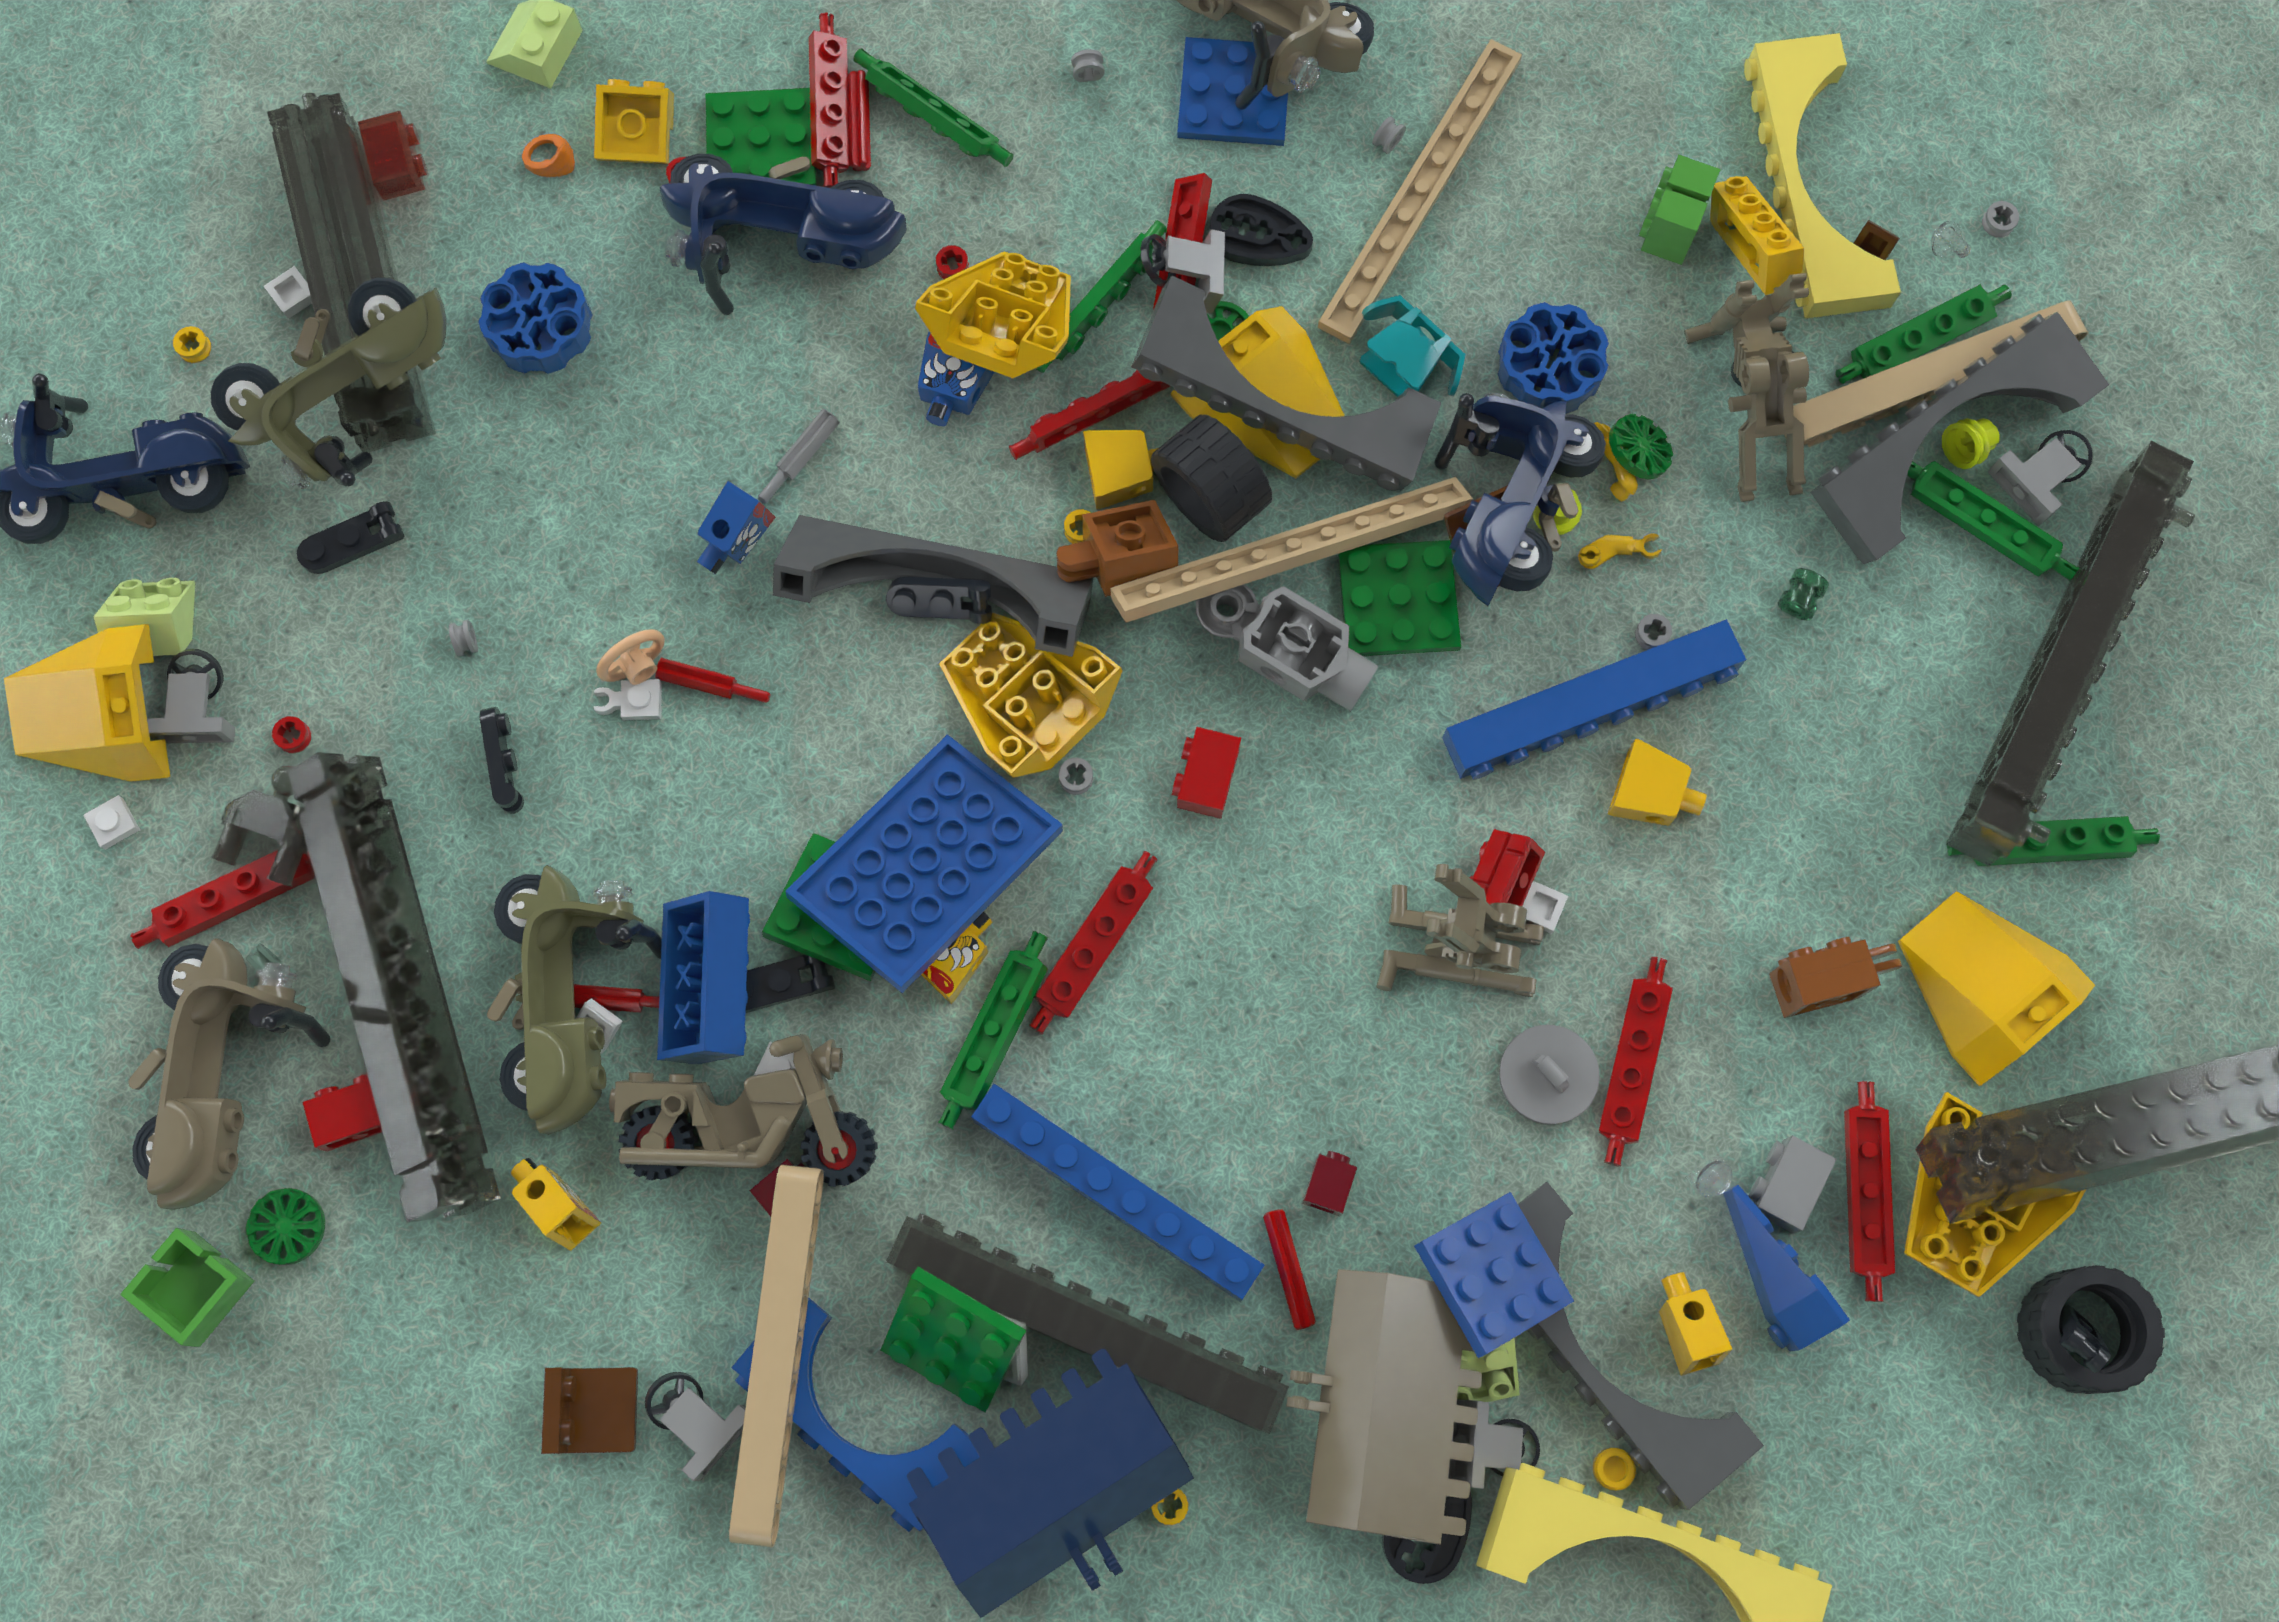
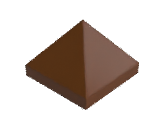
(1876, 240)

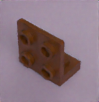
(589, 1410)

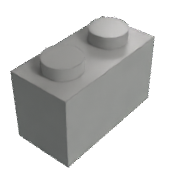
(1791, 1183)

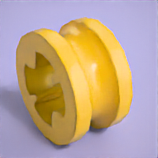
(190, 333)
(1069, 524)
(1180, 1513)

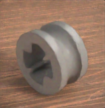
(1087, 65)
(1389, 135)
(2002, 208)
(1664, 626)
(463, 638)
(1087, 776)

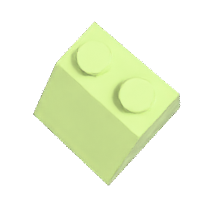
(537, 41)

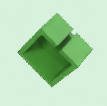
(1677, 208)
(193, 1293)

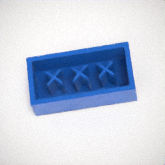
(703, 978)

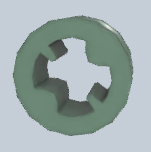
(262, 957)

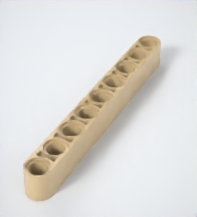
(1911, 381)
(776, 1356)

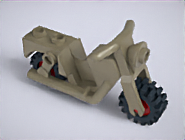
(751, 1128)

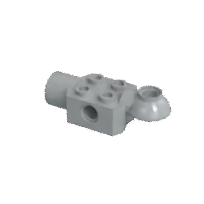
(1290, 643)

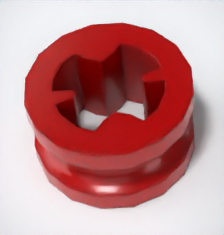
(948, 252)
(285, 724)

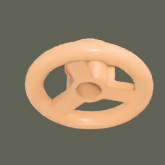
(634, 662)

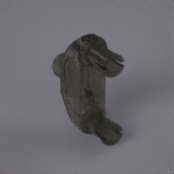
(270, 817)

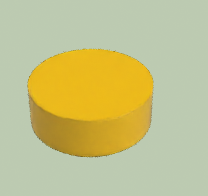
(1614, 1469)

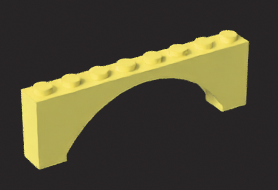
(1784, 83)
(1543, 1518)

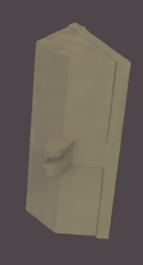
(1389, 1410)

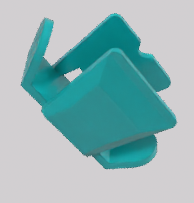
(1402, 353)

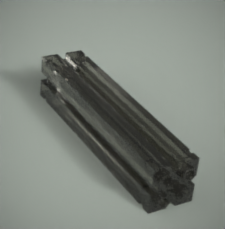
(340, 249)

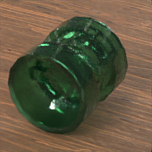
(1804, 590)

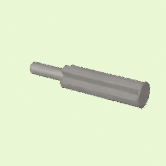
(801, 452)

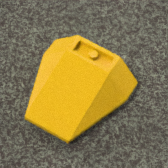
(1000, 314)
(1283, 365)
(1027, 700)
(89, 707)
(1989, 984)
(1980, 1248)

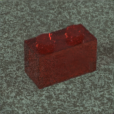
(392, 155)

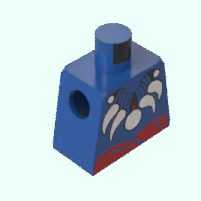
(949, 383)
(732, 527)

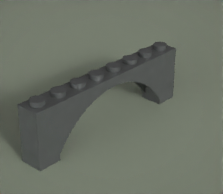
(1185, 354)
(1868, 492)
(833, 554)
(1680, 1452)

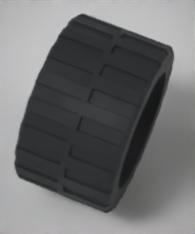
(1212, 477)
(2138, 1322)

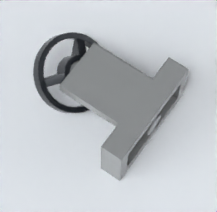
(1189, 259)
(2033, 480)
(187, 705)
(694, 1423)
(1493, 1445)

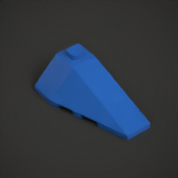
(1791, 1301)

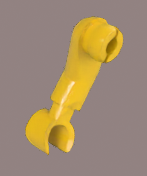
(1626, 483)
(1611, 545)

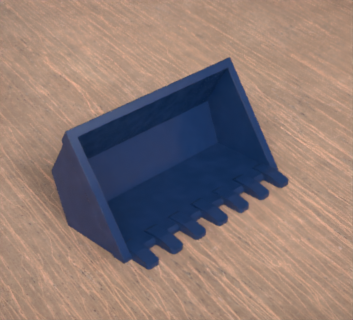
(1049, 1487)

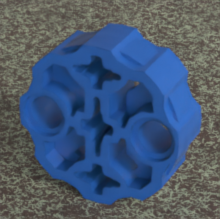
(535, 318)
(1588, 354)

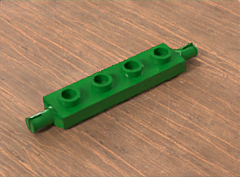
(926, 105)
(1111, 287)
(1924, 332)
(1988, 520)
(2079, 841)
(993, 1030)

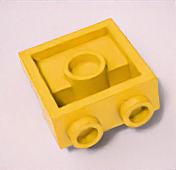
(633, 122)

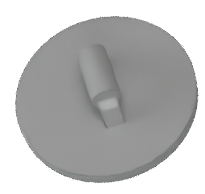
(1549, 1074)

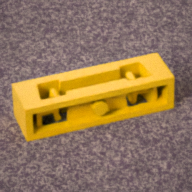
(1759, 234)

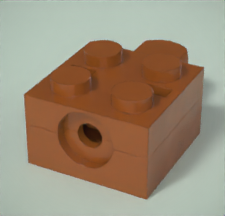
(1120, 546)
(1829, 975)

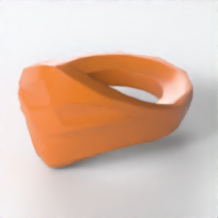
(559, 165)

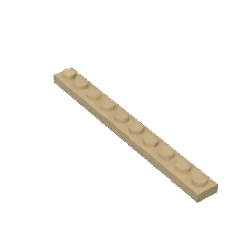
(1419, 191)
(1288, 550)

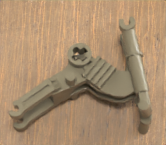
(1767, 373)
(1463, 938)

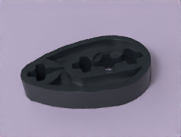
(1259, 212)
(1442, 1557)

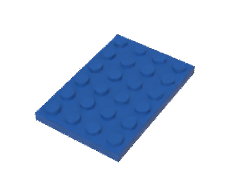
(924, 862)

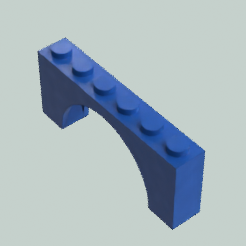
(881, 1474)

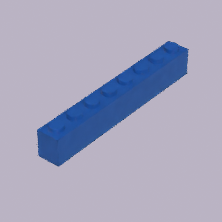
(1594, 699)
(1117, 1192)

